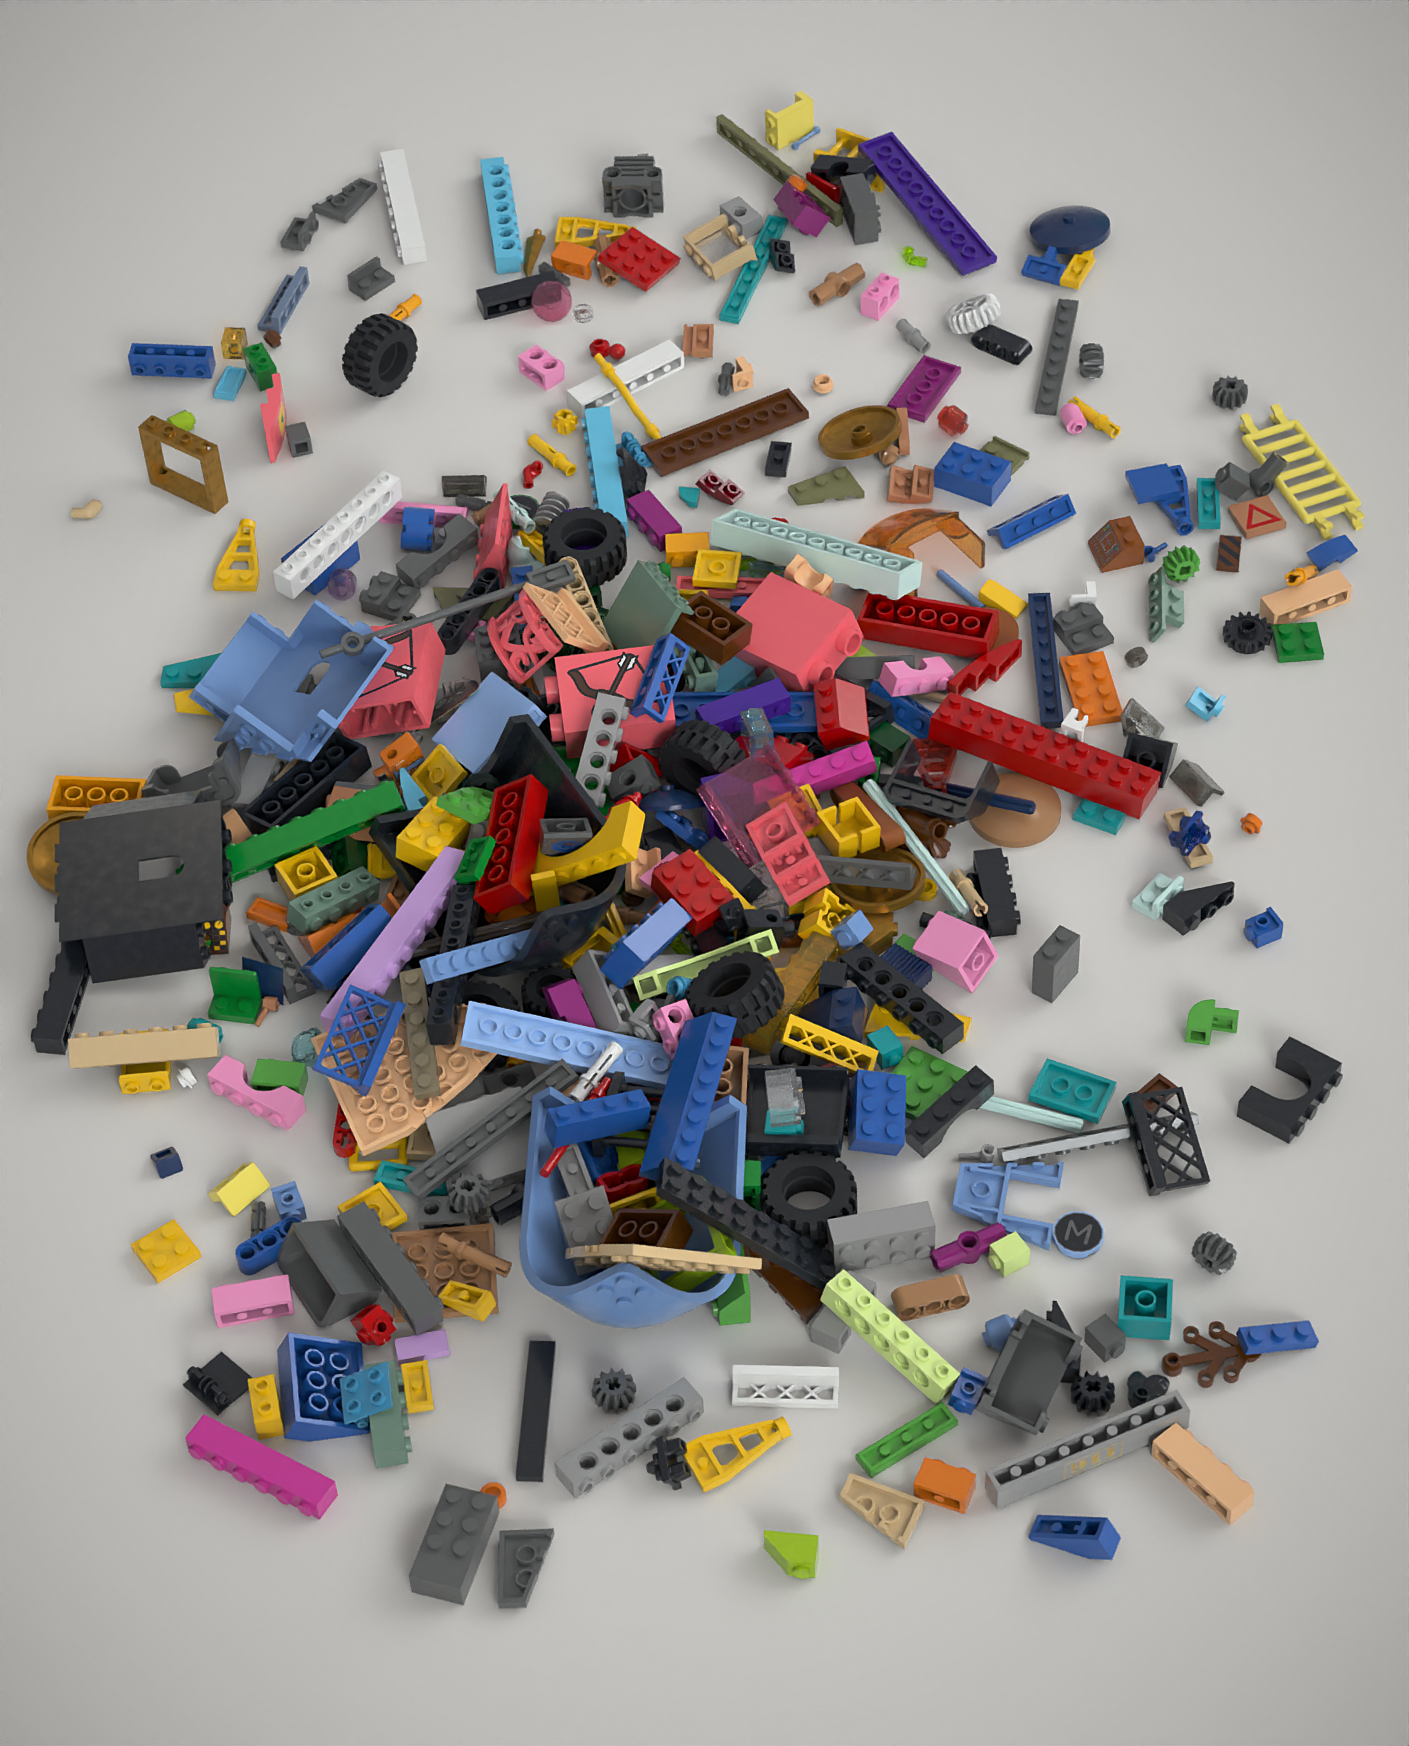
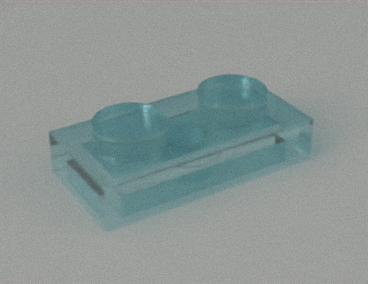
(762, 569)

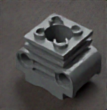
(633, 187)

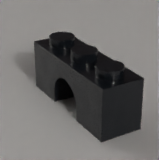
(833, 167)

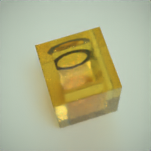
(233, 343)

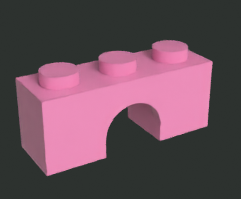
(902, 680)

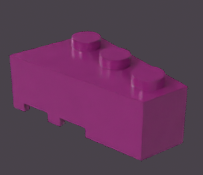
(801, 210)

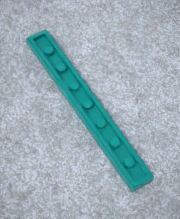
(752, 271)

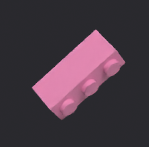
(252, 1301)

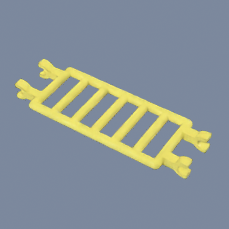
(1319, 517)

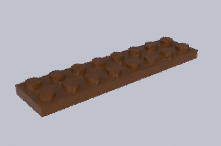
(724, 432)

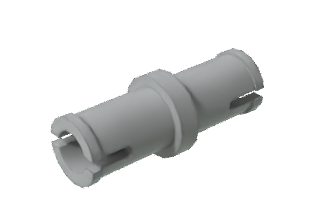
(913, 335)

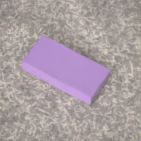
(422, 1347)

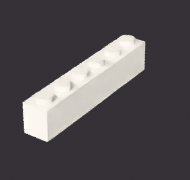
(634, 373)

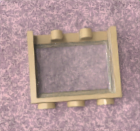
(718, 247)

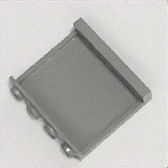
(503, 1161)

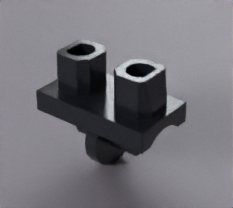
(665, 1462)

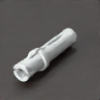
(611, 1053)

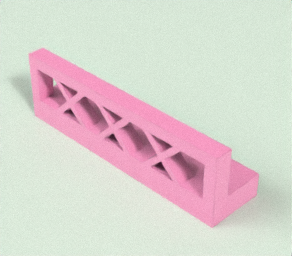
(442, 515)

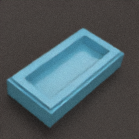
(230, 383)

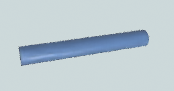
(958, 588)

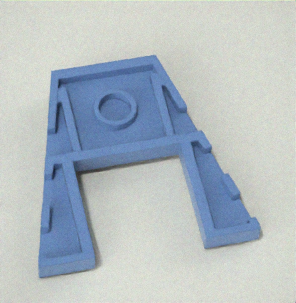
(983, 1192)

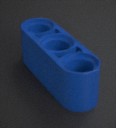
(263, 1248)

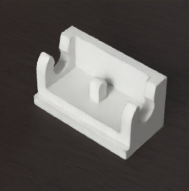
(1072, 727)

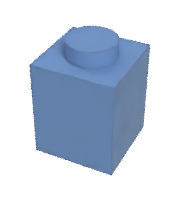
(851, 930)

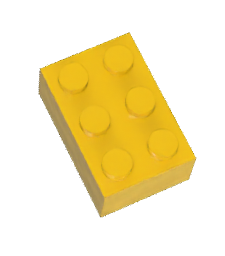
(429, 834)

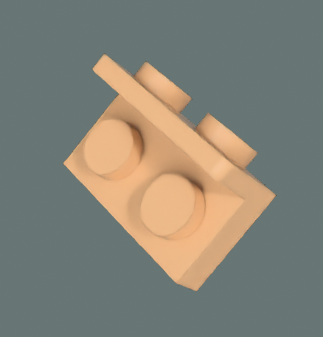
(638, 867)

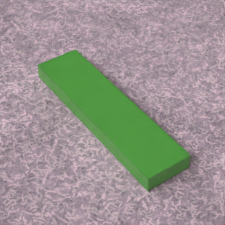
(906, 1440)

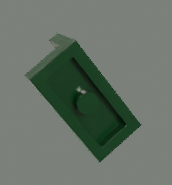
(348, 855)

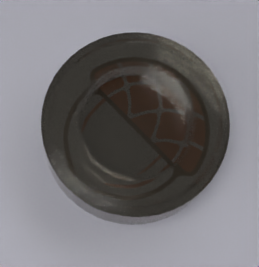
(1136, 657)

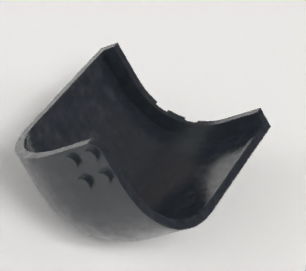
(559, 929)

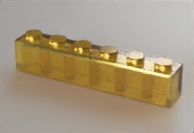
(799, 983)

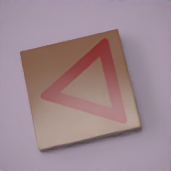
(1256, 517)

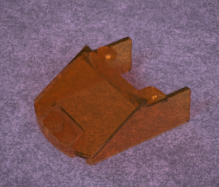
(911, 526)

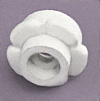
(186, 1077)

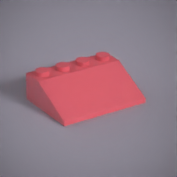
(495, 536)

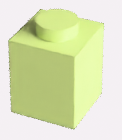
(1009, 1254)

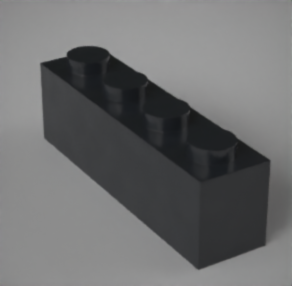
(510, 296)
(996, 892)

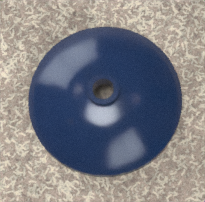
(669, 799)

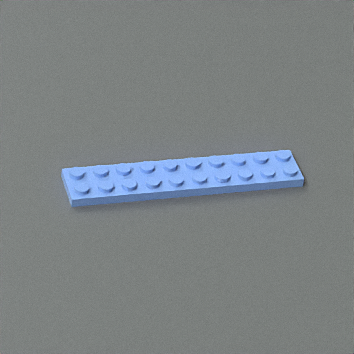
(550, 1040)

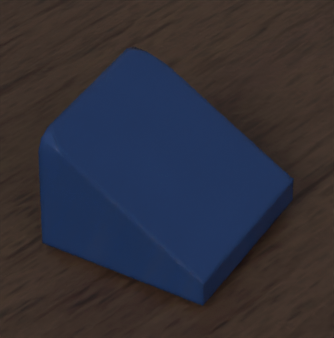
(167, 1162)

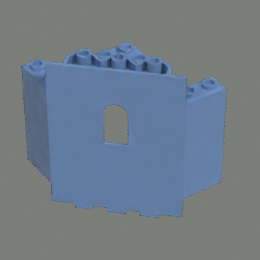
(262, 668)

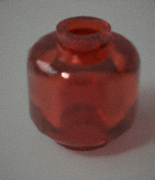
(952, 420)

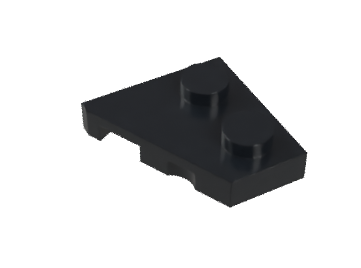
(632, 474)

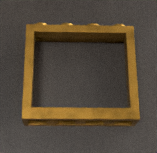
(209, 496)

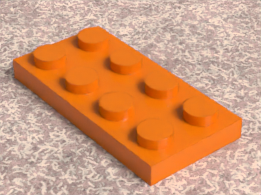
(1091, 688)

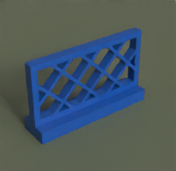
(380, 1041)

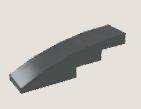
(869, 667)

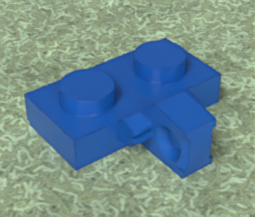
(1044, 268)

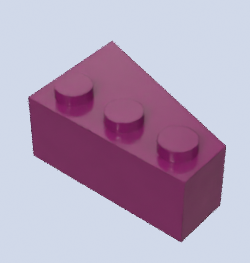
(567, 1003)

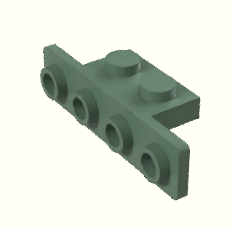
(1165, 605)

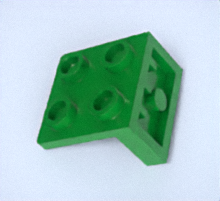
(474, 860)
(235, 995)

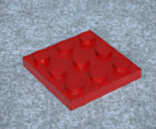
(639, 259)

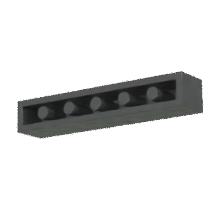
(390, 1268)

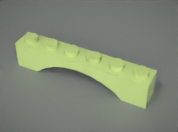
(655, 982)

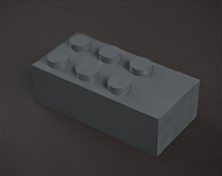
(454, 1544)

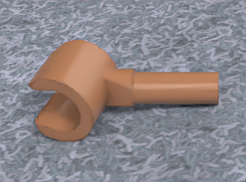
(269, 1004)

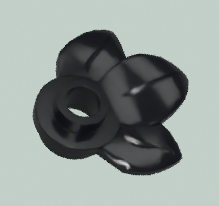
(1145, 1389)

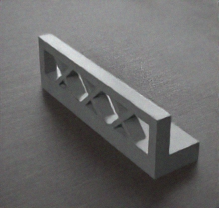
(868, 872)
(268, 954)

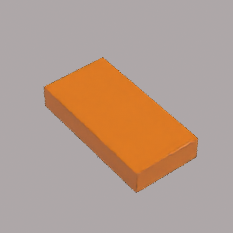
(268, 913)

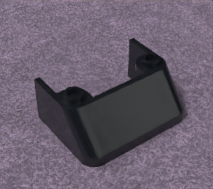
(911, 793)

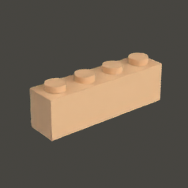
(1306, 599)
(1203, 1473)

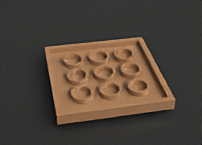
(442, 1266)

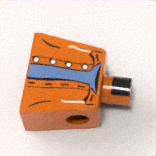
(401, 753)

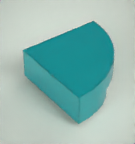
(690, 496)

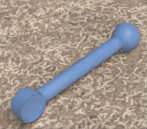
(795, 145)

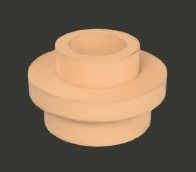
(822, 383)

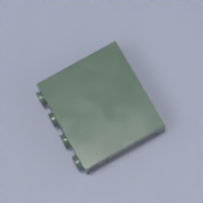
(644, 608)

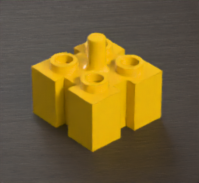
(823, 914)

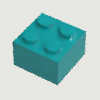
(1145, 1307)

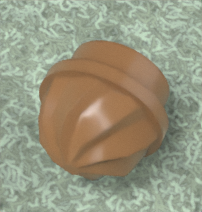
(889, 455)

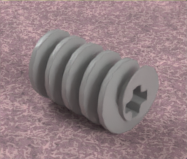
(550, 507)

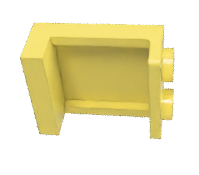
(790, 123)

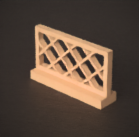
(567, 618)

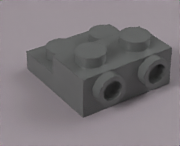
(388, 597)
(1082, 629)

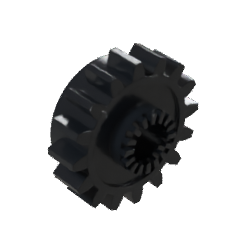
(1247, 633)

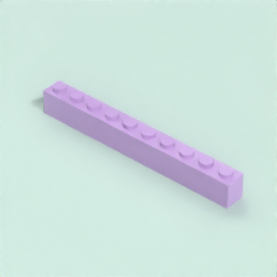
(398, 938)

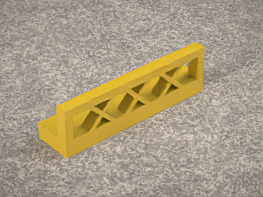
(829, 1040)

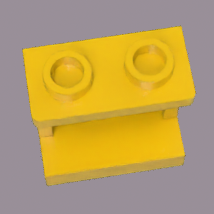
(145, 1076)

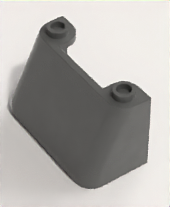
(217, 781)
(1028, 1372)

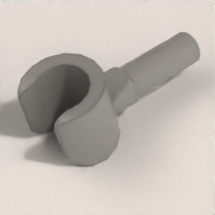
(984, 1155)

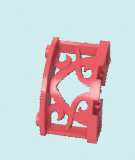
(544, 639)

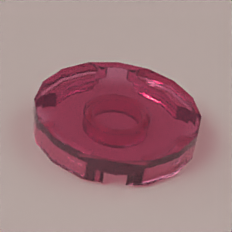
(551, 301)

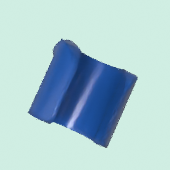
(1151, 551)

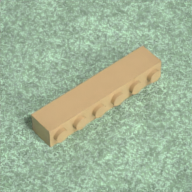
(144, 1047)

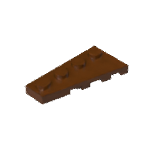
(796, 1292)

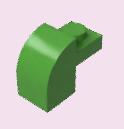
(1206, 1017)

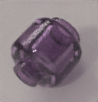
(342, 584)

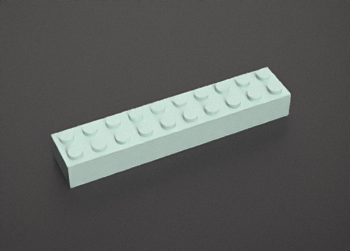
(838, 558)

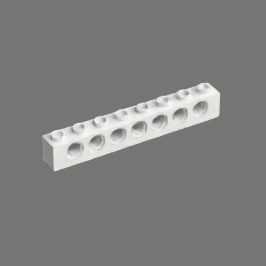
(337, 535)

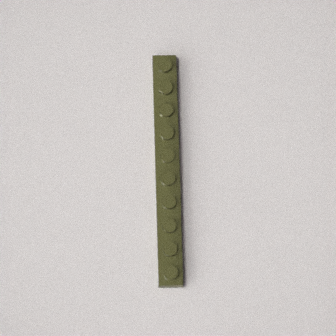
(774, 166)

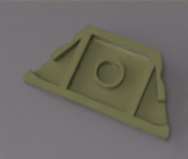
(451, 596)

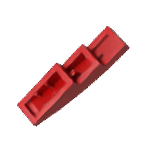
(988, 666)

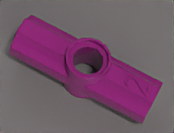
(957, 1253)

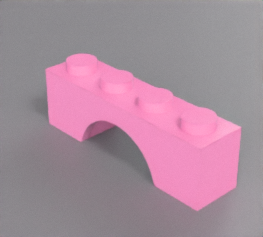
(278, 1106)

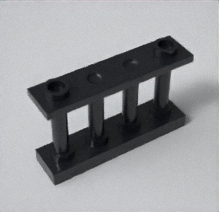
(617, 1086)

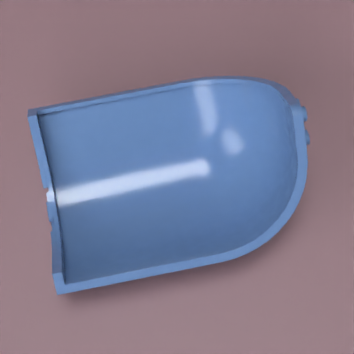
(624, 1293)

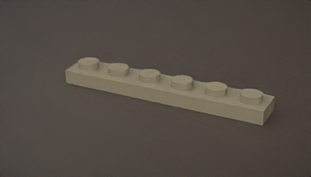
(421, 1053)

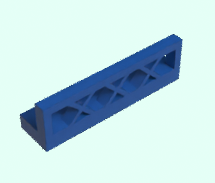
(1033, 520)
(656, 669)
(906, 711)

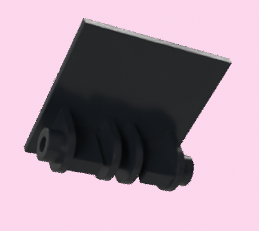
(217, 1383)

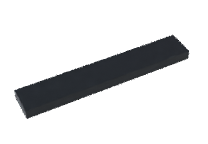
(536, 1411)

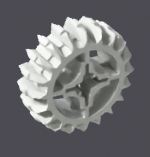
(973, 313)

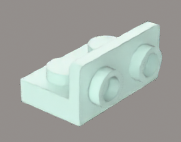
(1156, 894)

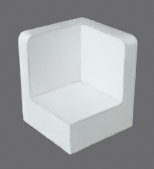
(1089, 597)

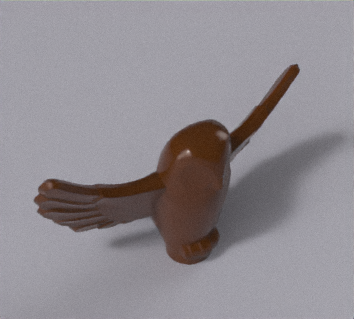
(929, 831)

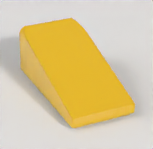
(997, 596)
(468, 1300)

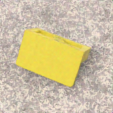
(240, 1188)

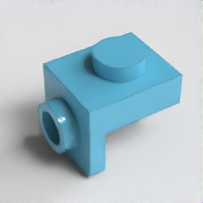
(1204, 704)

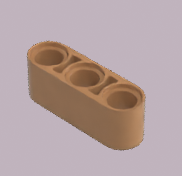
(930, 1297)

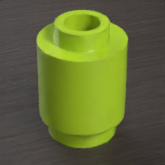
(182, 420)

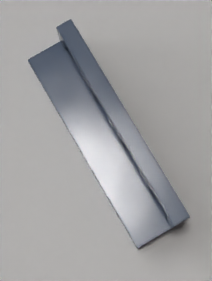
(286, 305)

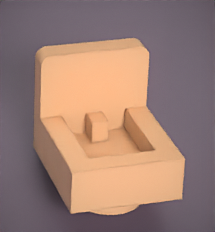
(744, 375)

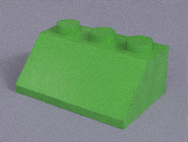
(734, 1303)

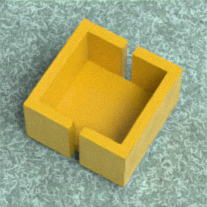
(854, 831)

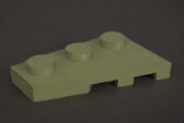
(830, 485)

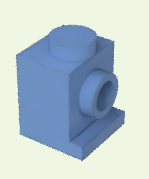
(288, 1201)

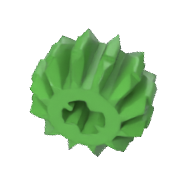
(1181, 564)

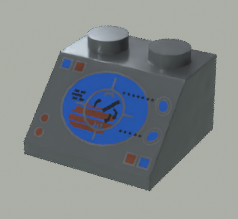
(563, 835)

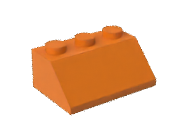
(317, 939)

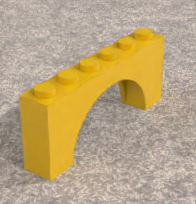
(611, 847)

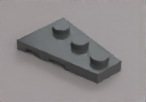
(347, 202)
(520, 1564)

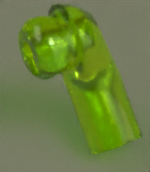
(912, 259)
(679, 947)

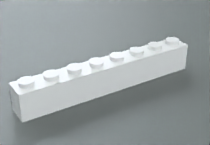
(402, 207)

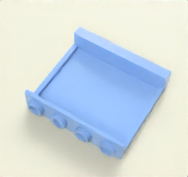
(480, 720)

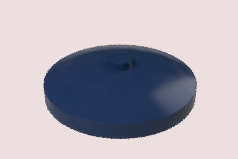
(1070, 229)

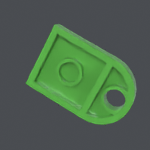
(468, 803)

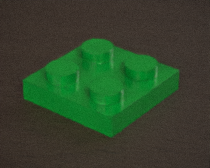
(1297, 642)

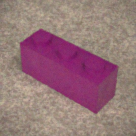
(652, 518)

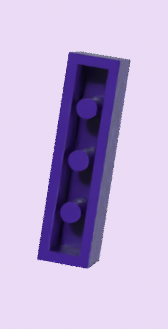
(726, 711)

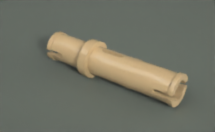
(966, 889)

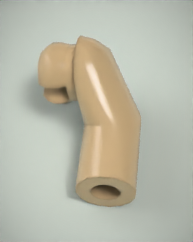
(88, 511)

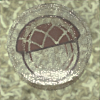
(583, 313)

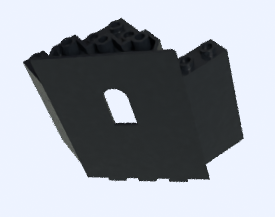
(148, 924)

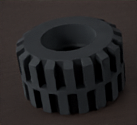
(531, 991)

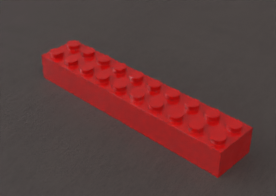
(1044, 755)

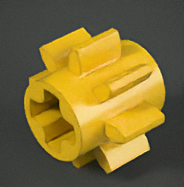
(564, 422)

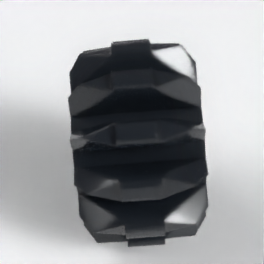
(1092, 1393)

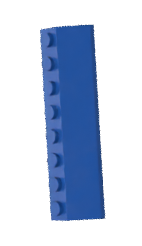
(689, 1093)

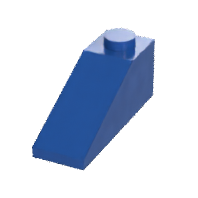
(1077, 1535)

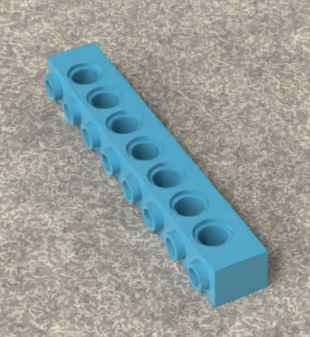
(501, 220)

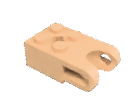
(804, 575)

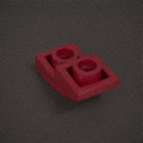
(725, 492)

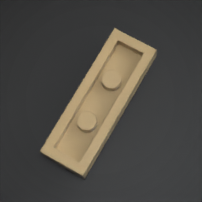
(1200, 854)

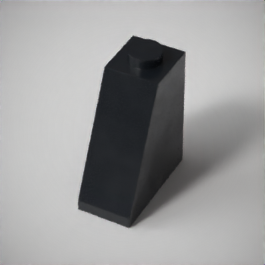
(732, 869)

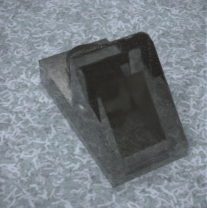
(1139, 720)

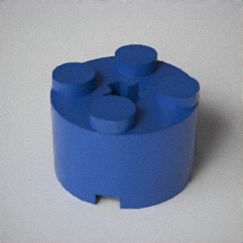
(417, 529)

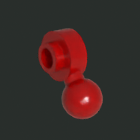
(600, 346)

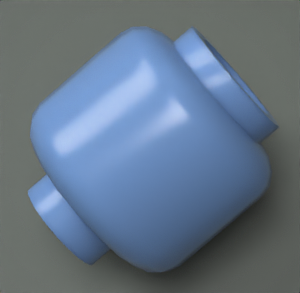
(998, 1331)

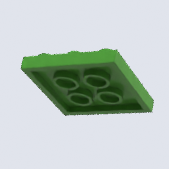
(925, 1079)

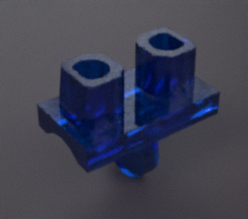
(1192, 833)

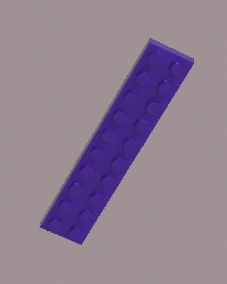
(927, 204)

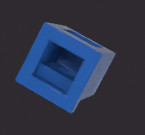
(1263, 928)
(967, 1391)

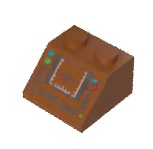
(1117, 545)

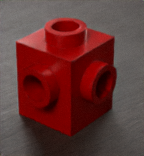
(373, 1325)

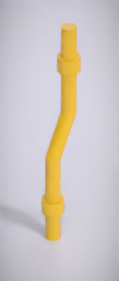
(609, 372)

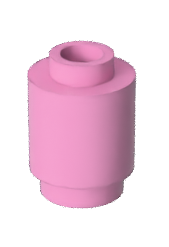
(1072, 418)

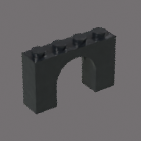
(1288, 1117)

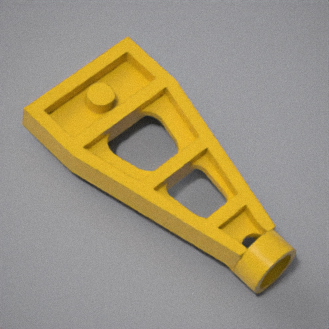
(568, 228)
(239, 579)
(705, 1465)

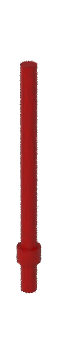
(557, 1154)

